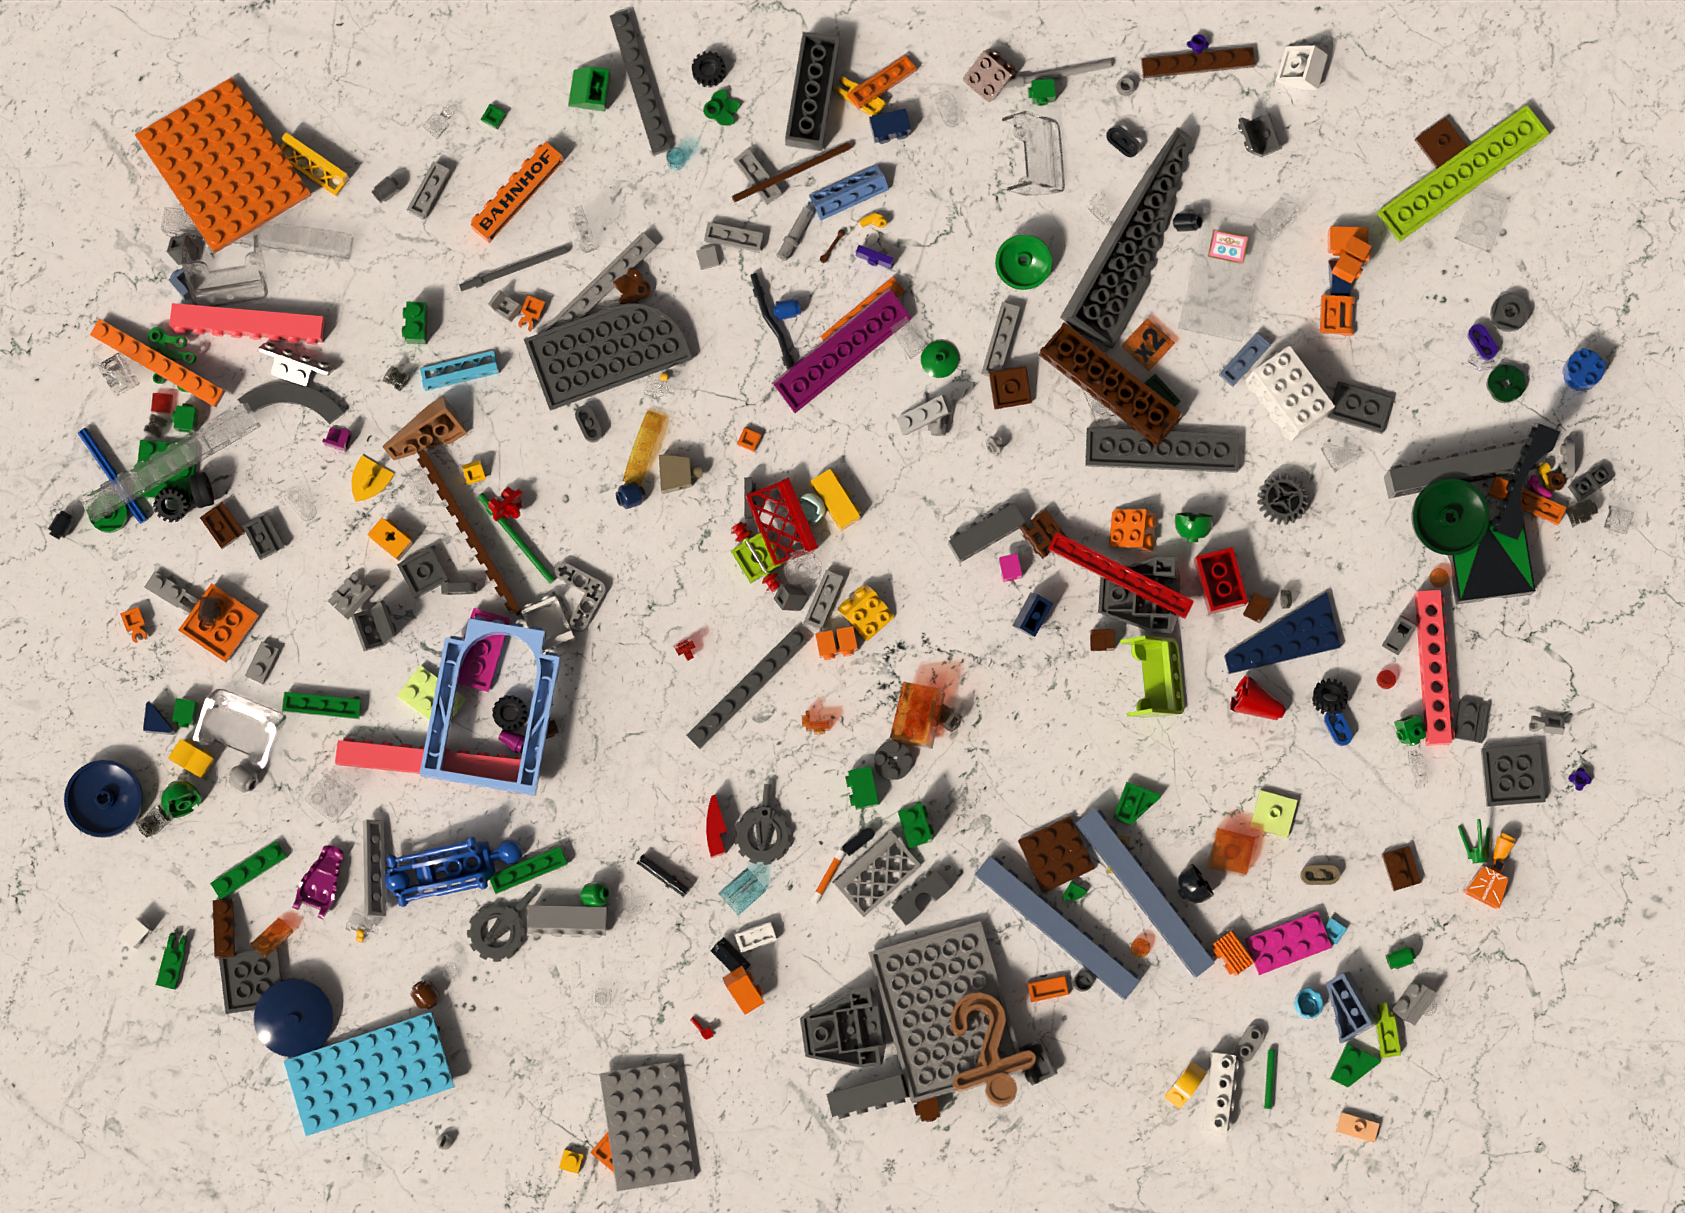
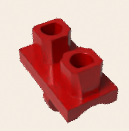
(509, 506)

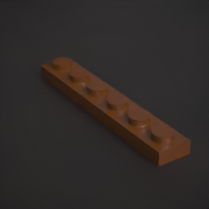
(1198, 63)

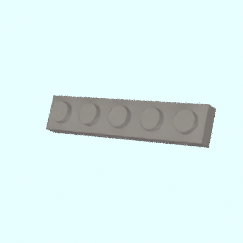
(374, 868)

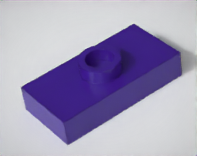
(874, 258)

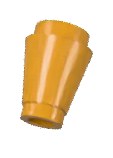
(1503, 847)

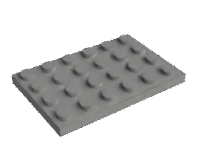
(646, 1126)

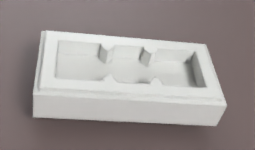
(756, 937)

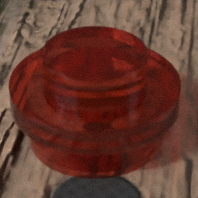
(1386, 679)

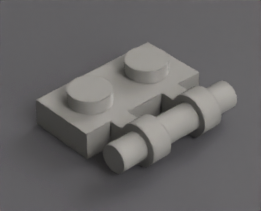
(353, 599)

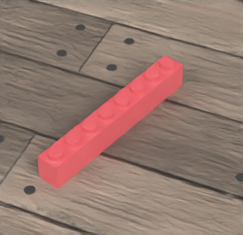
(247, 323)

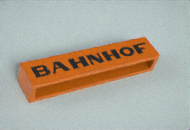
(517, 192)

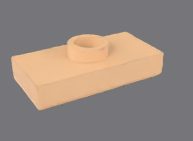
(1357, 1127)

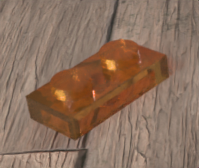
(271, 937)

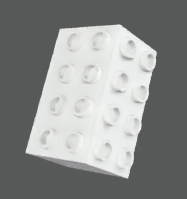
(1289, 393)

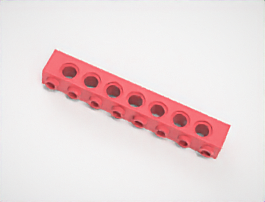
(1426, 658)

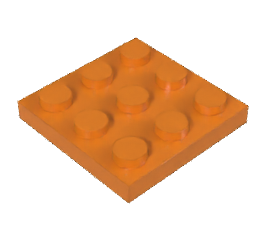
(228, 631)

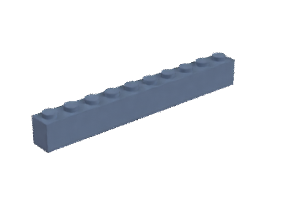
(1144, 892)
(1057, 928)

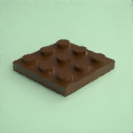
(1056, 854)

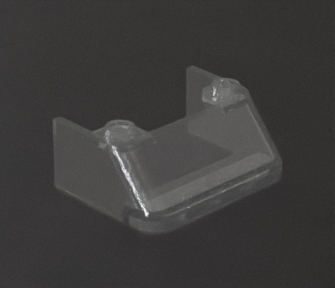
(1042, 154)
(229, 284)

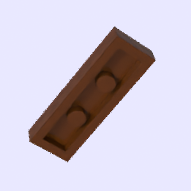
(223, 928)

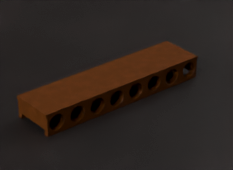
(1118, 388)

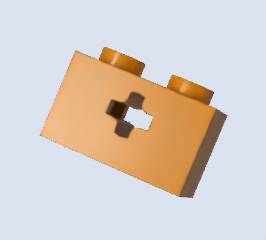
(395, 548)

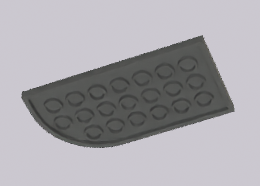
(605, 352)

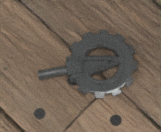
(764, 819)
(507, 920)

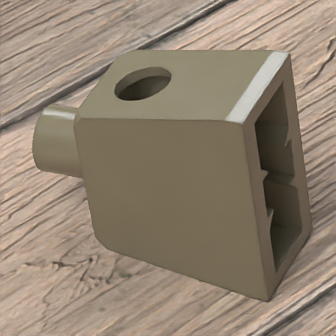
(677, 473)

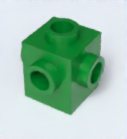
(1410, 730)

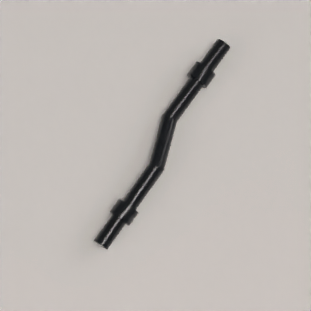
(759, 293)

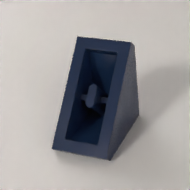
(1338, 286)
(155, 722)

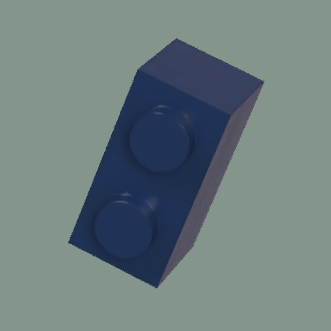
(890, 126)
(1032, 614)

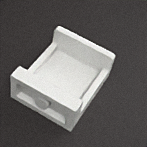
(551, 619)

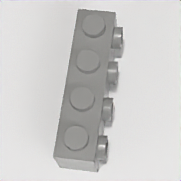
(567, 921)

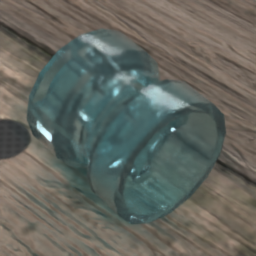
(673, 155)

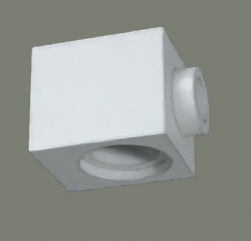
(136, 932)

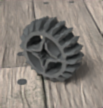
(1286, 507)

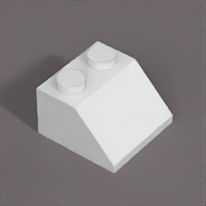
(1302, 67)

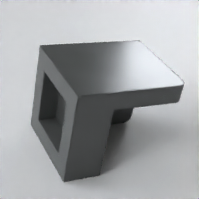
(175, 248)
(790, 597)

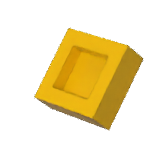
(473, 472)
(571, 1161)

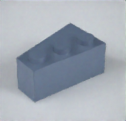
(1350, 1007)

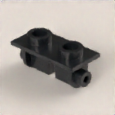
(729, 955)

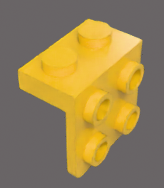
(866, 612)

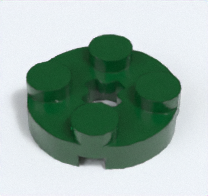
(1497, 389)

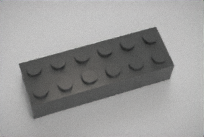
(812, 91)

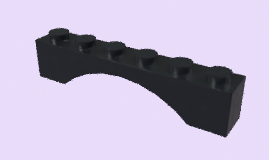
(1510, 518)

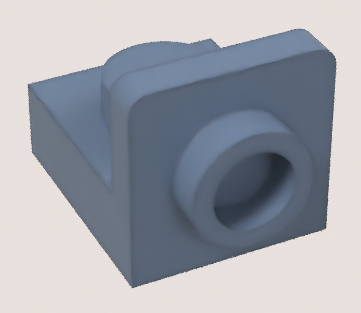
(181, 286)

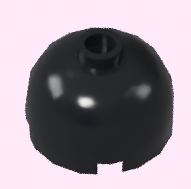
(1193, 885)

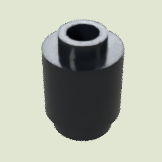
(1187, 221)
(61, 525)

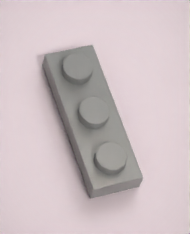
(756, 174)
(428, 190)
(733, 237)
(924, 415)
(823, 600)

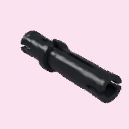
(670, 880)

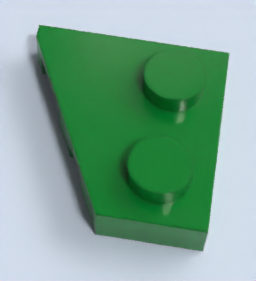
(1134, 803)

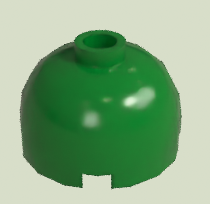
(1193, 525)
(180, 798)

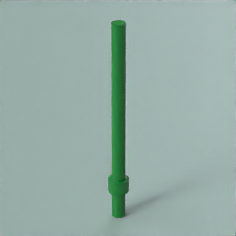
(519, 541)

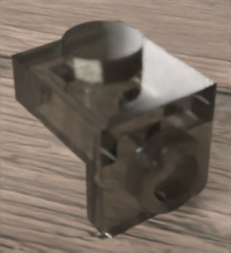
(949, 718)
(153, 822)

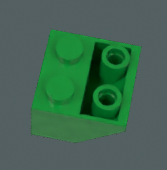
(590, 88)

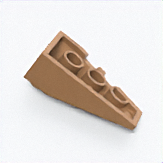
(431, 427)

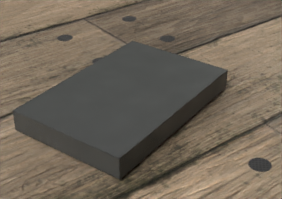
(1360, 407)

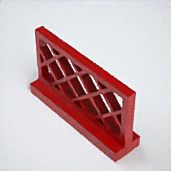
(796, 515)

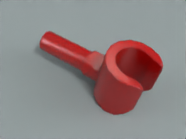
(706, 1033)

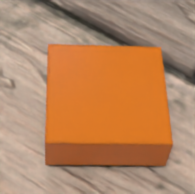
(749, 439)

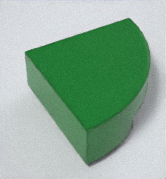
(1074, 892)

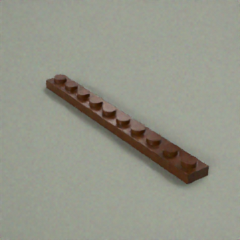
(472, 539)

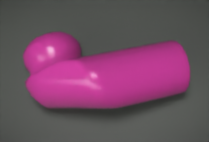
(1537, 488)

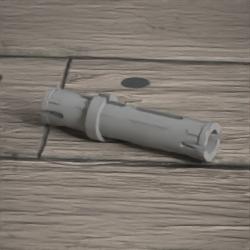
(791, 240)

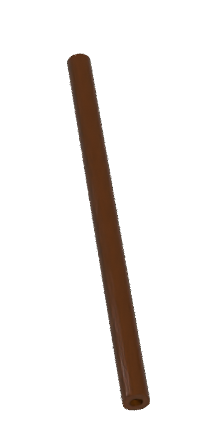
(791, 172)

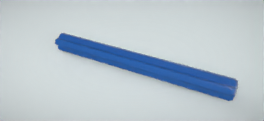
(109, 470)

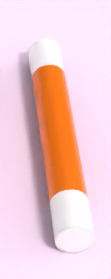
(828, 875)

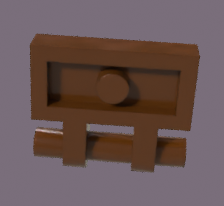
(1047, 529)

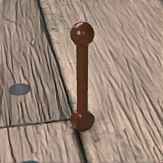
(823, 259)

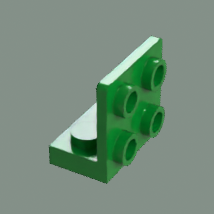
(915, 825)

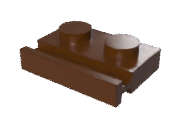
(222, 525)
(1401, 868)

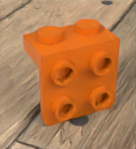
(1133, 529)

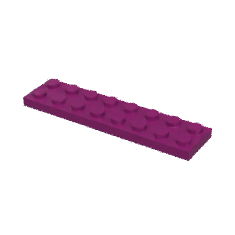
(840, 351)

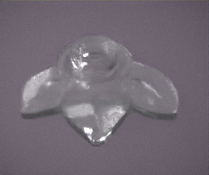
(625, 902)

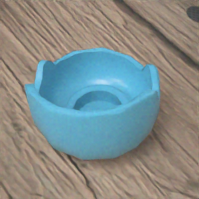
(1308, 1003)

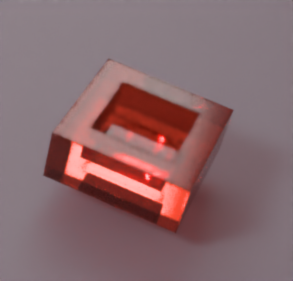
(161, 403)

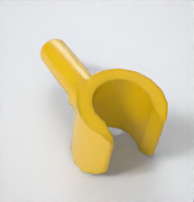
(1543, 470)

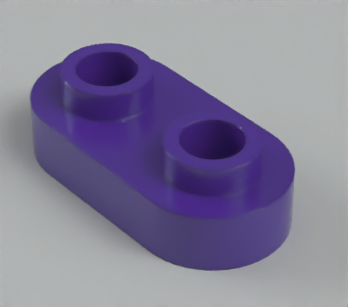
(1483, 342)

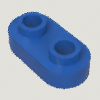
(1338, 727)

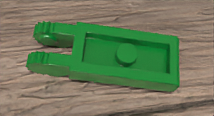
(171, 963)

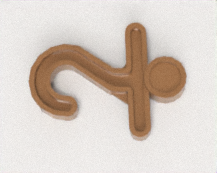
(990, 1067)

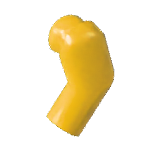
(874, 219)

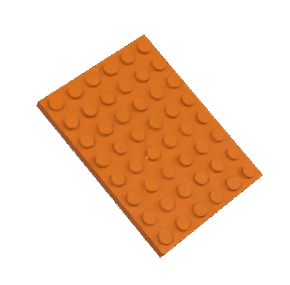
(222, 165)

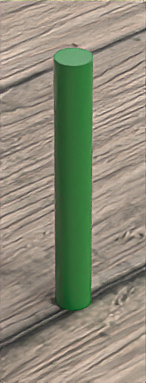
(1269, 1079)

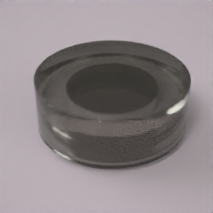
(1286, 599)

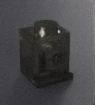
(1581, 512)
(209, 610)

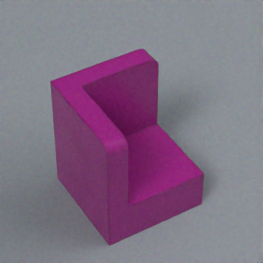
(338, 439)

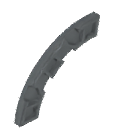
(293, 394)

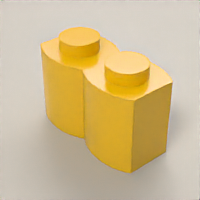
(191, 758)

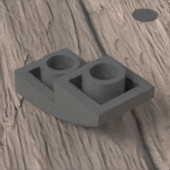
(1590, 483)

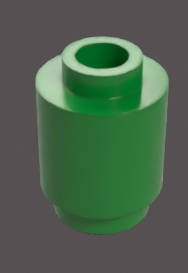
(1400, 957)

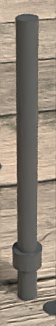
(479, 281)

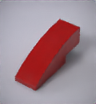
(714, 828)

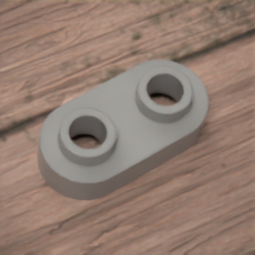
(1568, 465)
(1249, 1043)

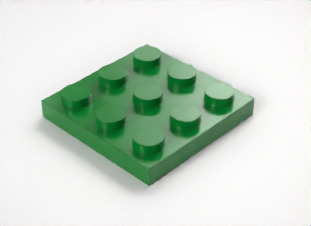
(146, 449)

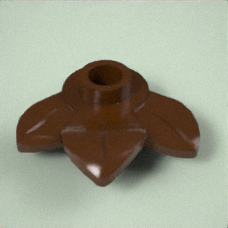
(629, 286)

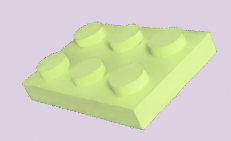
(420, 693)

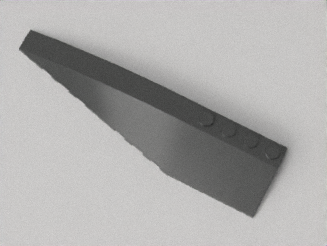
(1110, 292)

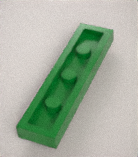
(321, 705)
(248, 870)
(528, 870)

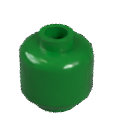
(595, 894)

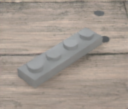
(1000, 338)

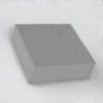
(707, 258)

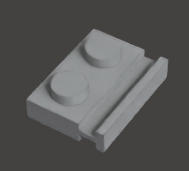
(1414, 1002)

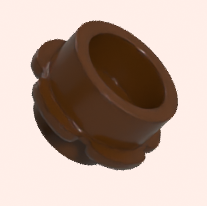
(1556, 476)

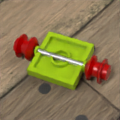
(754, 558)

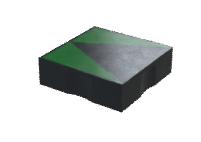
(1493, 569)

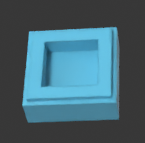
(1334, 930)

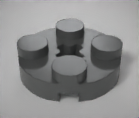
(1500, 318)
(881, 760)

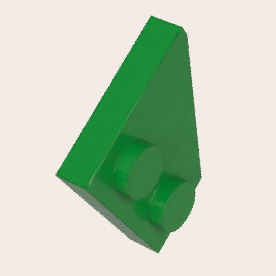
(1352, 1066)

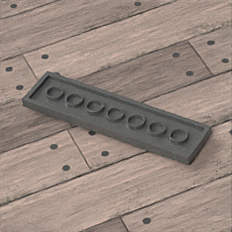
(1177, 452)

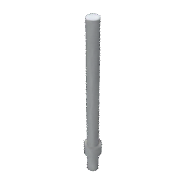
(1020, 81)

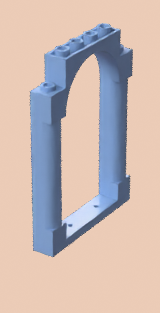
(451, 662)

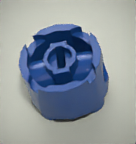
(1583, 370)

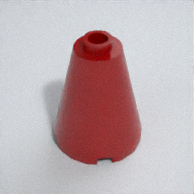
(1256, 700)

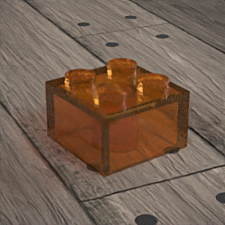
(1230, 852)

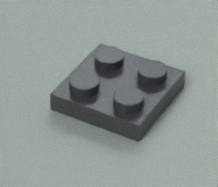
(423, 572)

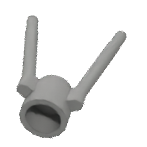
(940, 427)

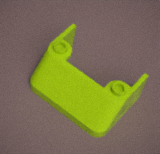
(1160, 676)

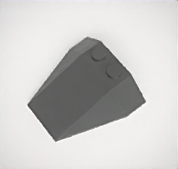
(1135, 610)
(846, 1030)

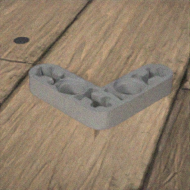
(587, 589)

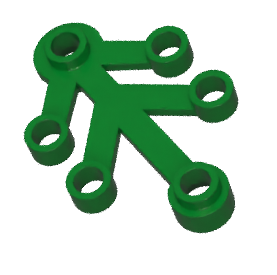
(172, 354)

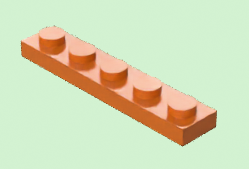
(891, 284)

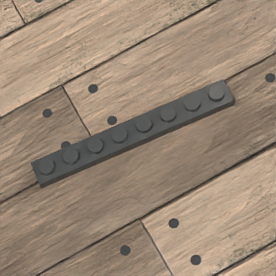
(640, 82)
(747, 687)

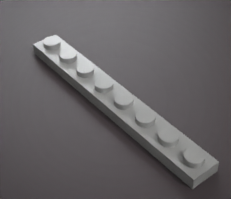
(603, 282)

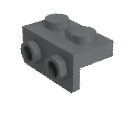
(1043, 1064)

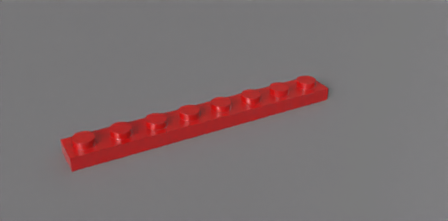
(1120, 575)

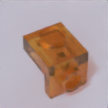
(817, 727)

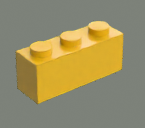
(836, 499)

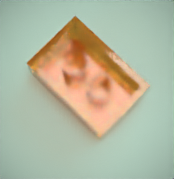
(917, 715)

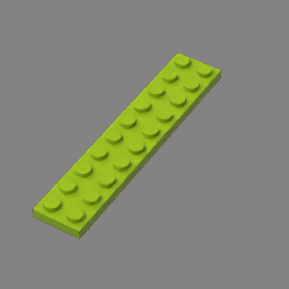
(1462, 173)

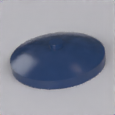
(103, 798)
(293, 1017)

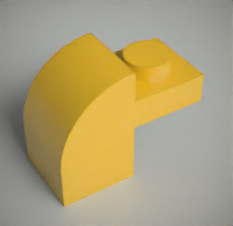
(1186, 1084)

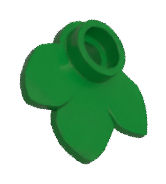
(724, 108)

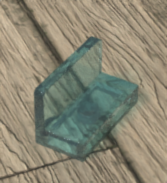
(742, 891)

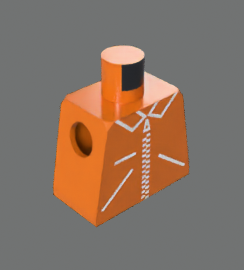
(1488, 885)

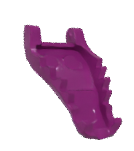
(320, 883)

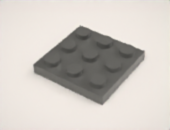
(1513, 775)
(247, 978)

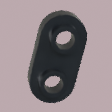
(1123, 142)

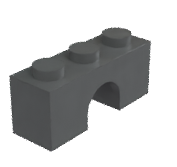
(932, 885)

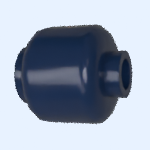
(630, 495)

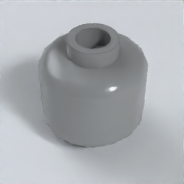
(243, 778)

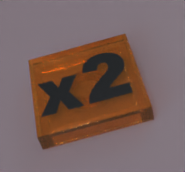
(1148, 344)

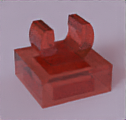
(685, 648)

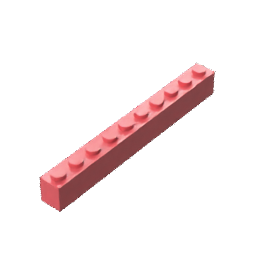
(409, 760)

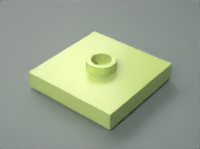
(1273, 814)

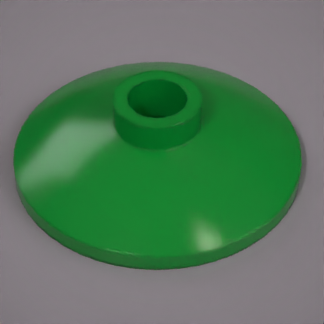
(937, 368)

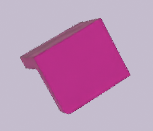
(1010, 567)

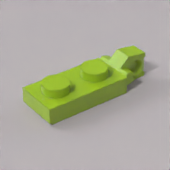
(1387, 1032)

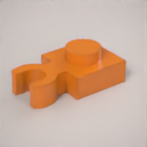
(532, 310)
(133, 622)

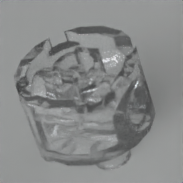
(118, 373)

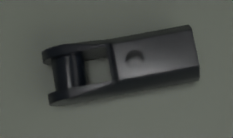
(858, 841)

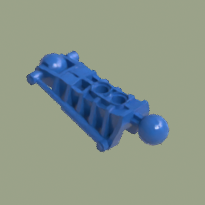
(398, 880)

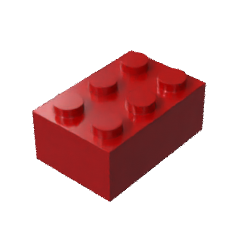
(1220, 581)

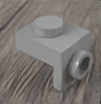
(504, 306)

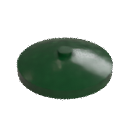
(1450, 516)

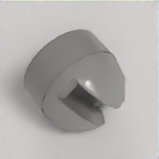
(448, 1143)

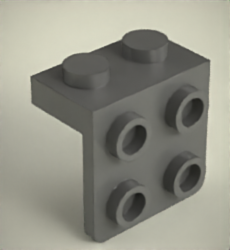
(1259, 135)
(374, 626)

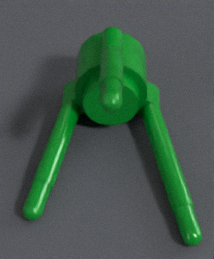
(1481, 853)

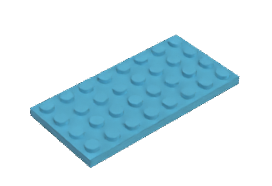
(369, 1074)

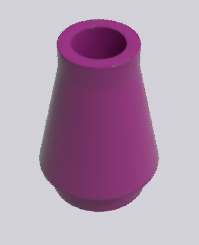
(512, 740)

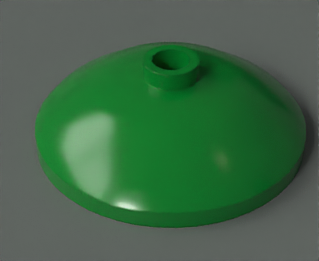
(1028, 273)

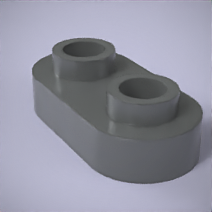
(588, 424)

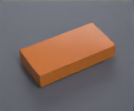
(1048, 988)

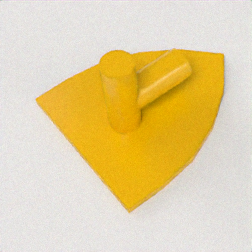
(369, 479)

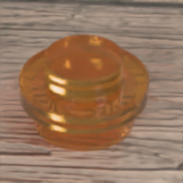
(1438, 577)
(1140, 947)

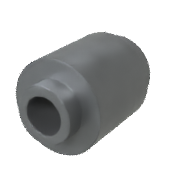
(385, 189)

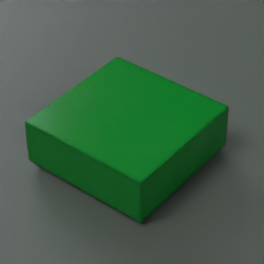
(493, 116)

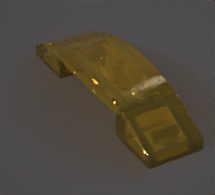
(643, 447)

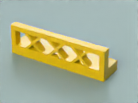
(319, 162)

